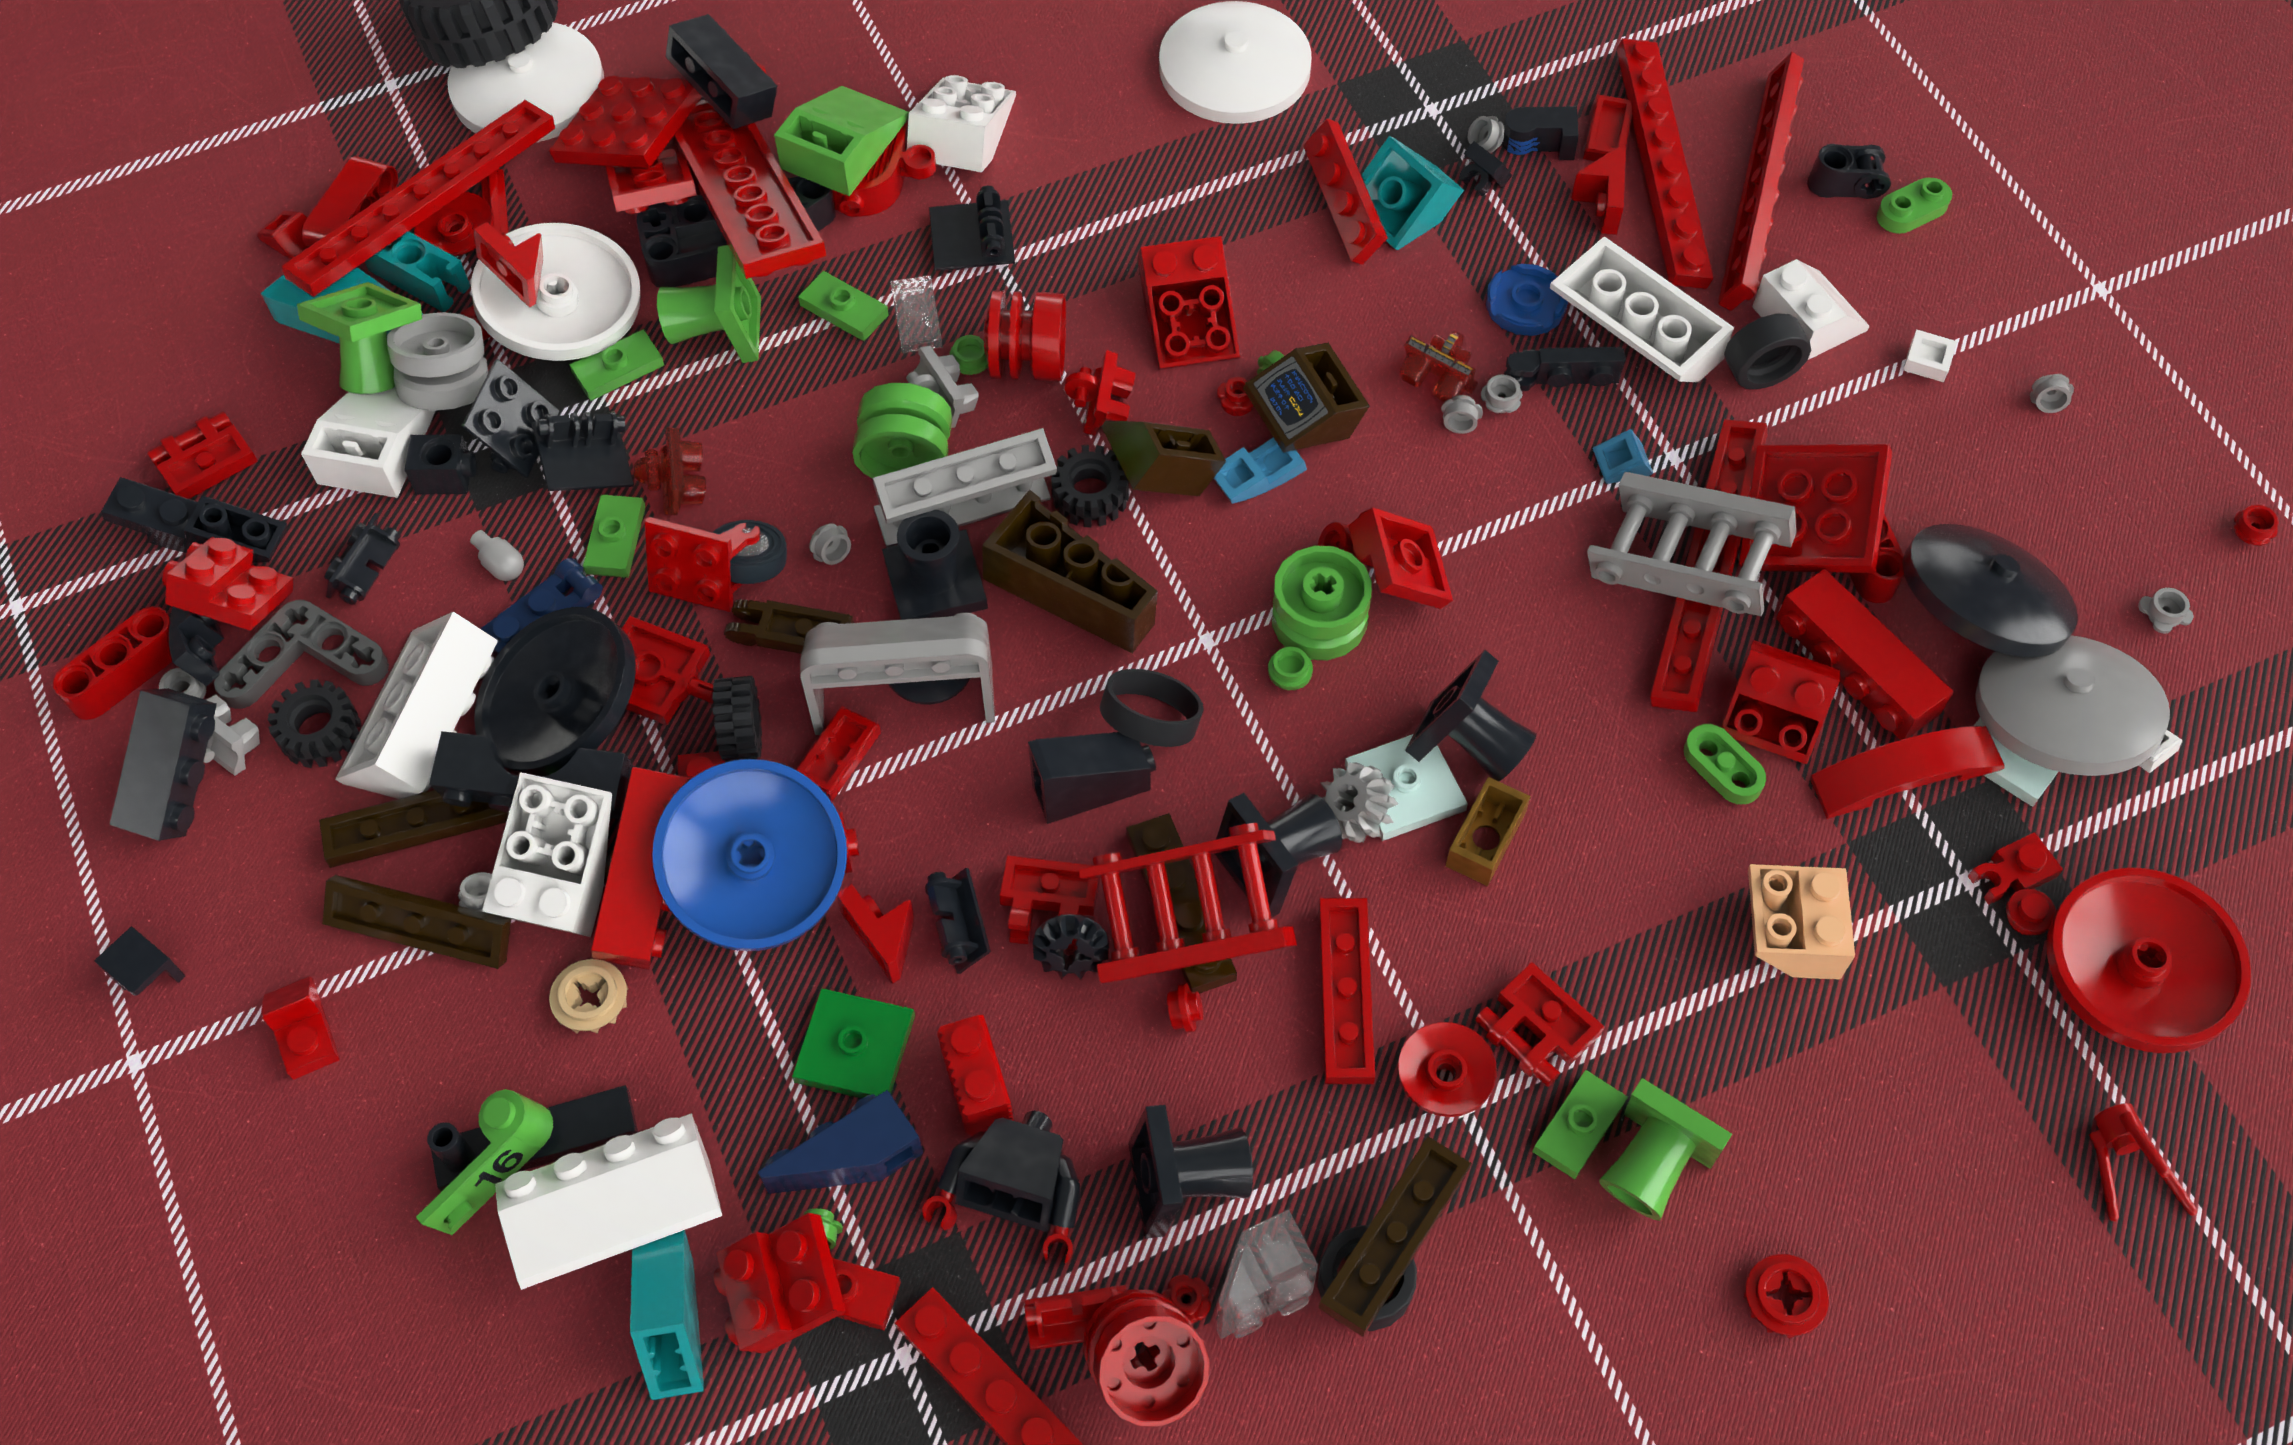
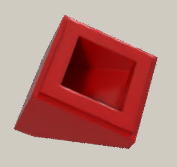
(285, 233)

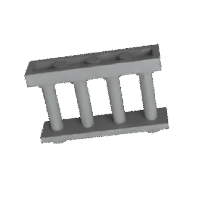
(966, 484)
(1696, 507)

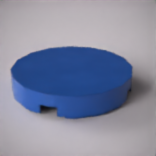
(1523, 300)

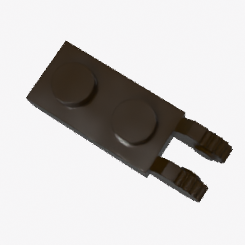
(780, 624)

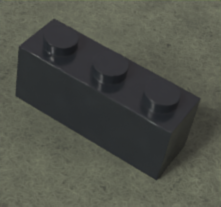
(721, 71)
(163, 764)

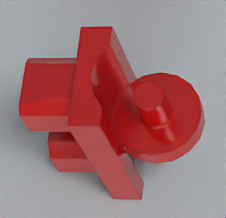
(1097, 391)

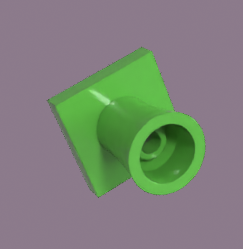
(728, 306)
(361, 322)
(1660, 1149)

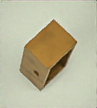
(1495, 808)

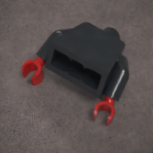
(1013, 1175)

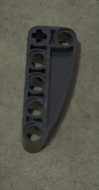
(684, 238)

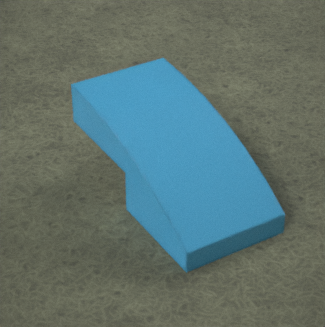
(1258, 472)

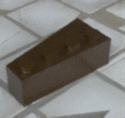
(1067, 575)

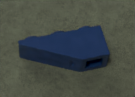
(854, 1150)

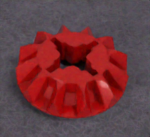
(1801, 1280)

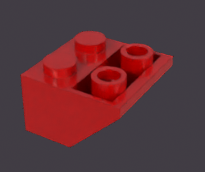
(1780, 701)

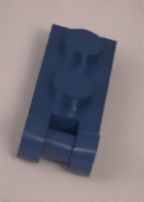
(544, 600)

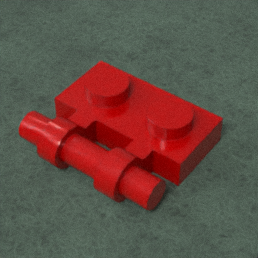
(202, 456)
(1549, 1014)

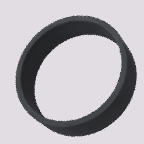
(1144, 728)

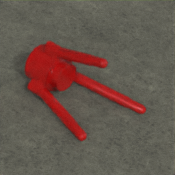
(2124, 1132)

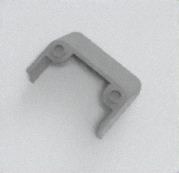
(895, 653)

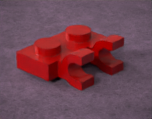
(1044, 886)

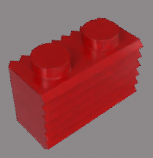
(974, 1073)

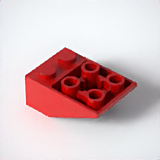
(1188, 302)

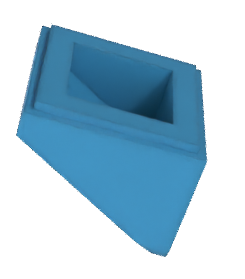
(1622, 455)

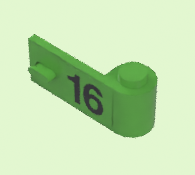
(516, 1133)

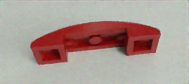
(1904, 766)

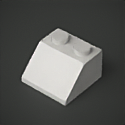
(1813, 301)

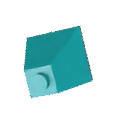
(1408, 192)

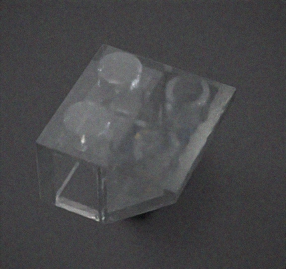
(1267, 1275)

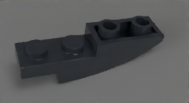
(179, 522)

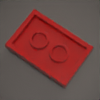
(665, 181)

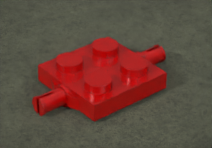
(665, 670)

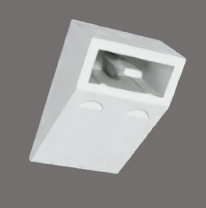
(961, 121)
(365, 442)
(552, 856)

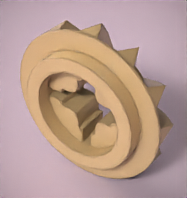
(589, 975)

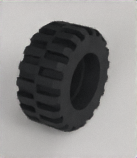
(476, 30)

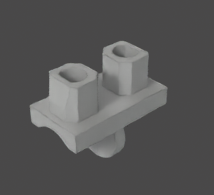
(940, 376)
(230, 743)

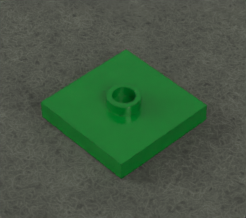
(853, 1045)

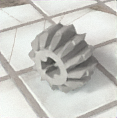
(1359, 800)

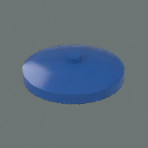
(749, 855)

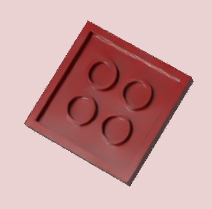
(626, 122)
(1836, 501)

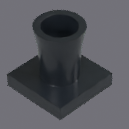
(933, 568)
(1473, 723)
(1301, 834)
(1182, 1169)

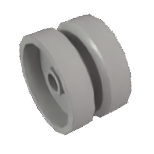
(438, 361)

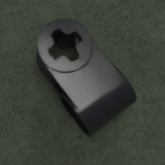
(1846, 170)

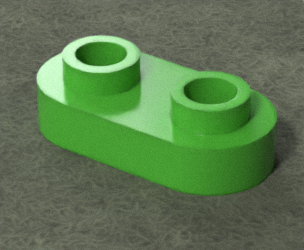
(1919, 204)
(1727, 764)

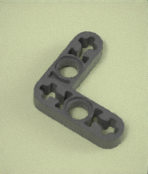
(303, 638)

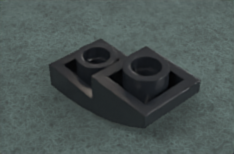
(193, 644)

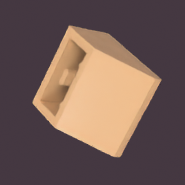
(1802, 919)

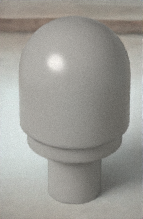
(498, 556)

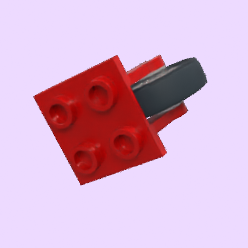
(710, 565)

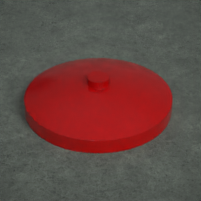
(2148, 960)

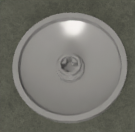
(2074, 709)

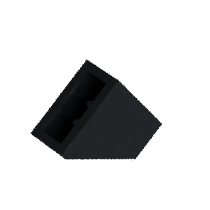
(1087, 772)

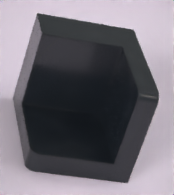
(136, 962)

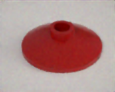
(454, 224)
(1449, 1048)

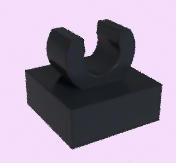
(1486, 166)

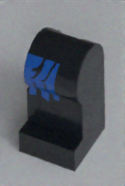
(1542, 131)

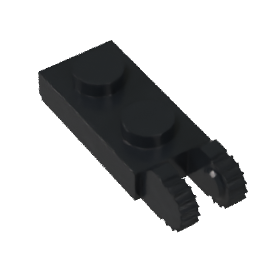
(1566, 366)

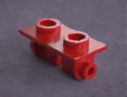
(1063, 1317)

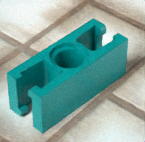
(419, 270)

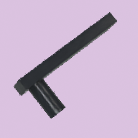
(576, 1129)

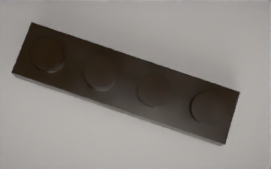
(400, 826)
(1161, 835)
(416, 921)
(1394, 1236)

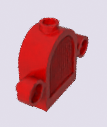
(886, 177)

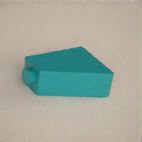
(666, 1317)

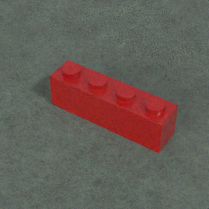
(1869, 656)
(631, 900)

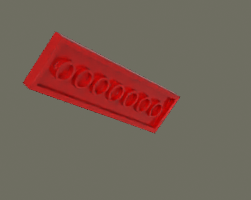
(747, 194)

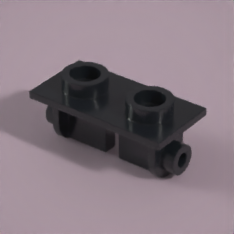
(351, 573)
(961, 924)

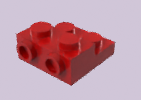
(1402, 555)
(224, 584)
(778, 1284)

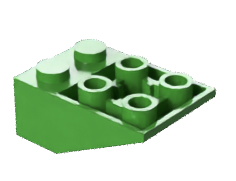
(837, 138)

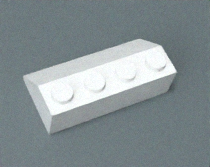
(1645, 311)
(419, 700)
(606, 1200)

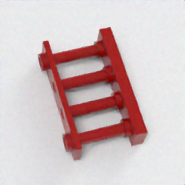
(1217, 940)

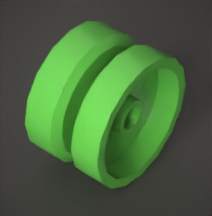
(900, 428)
(1321, 602)

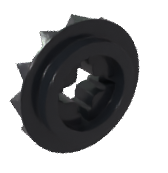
(1058, 933)

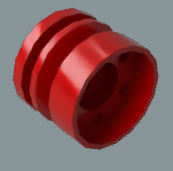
(1026, 335)
(1164, 1378)

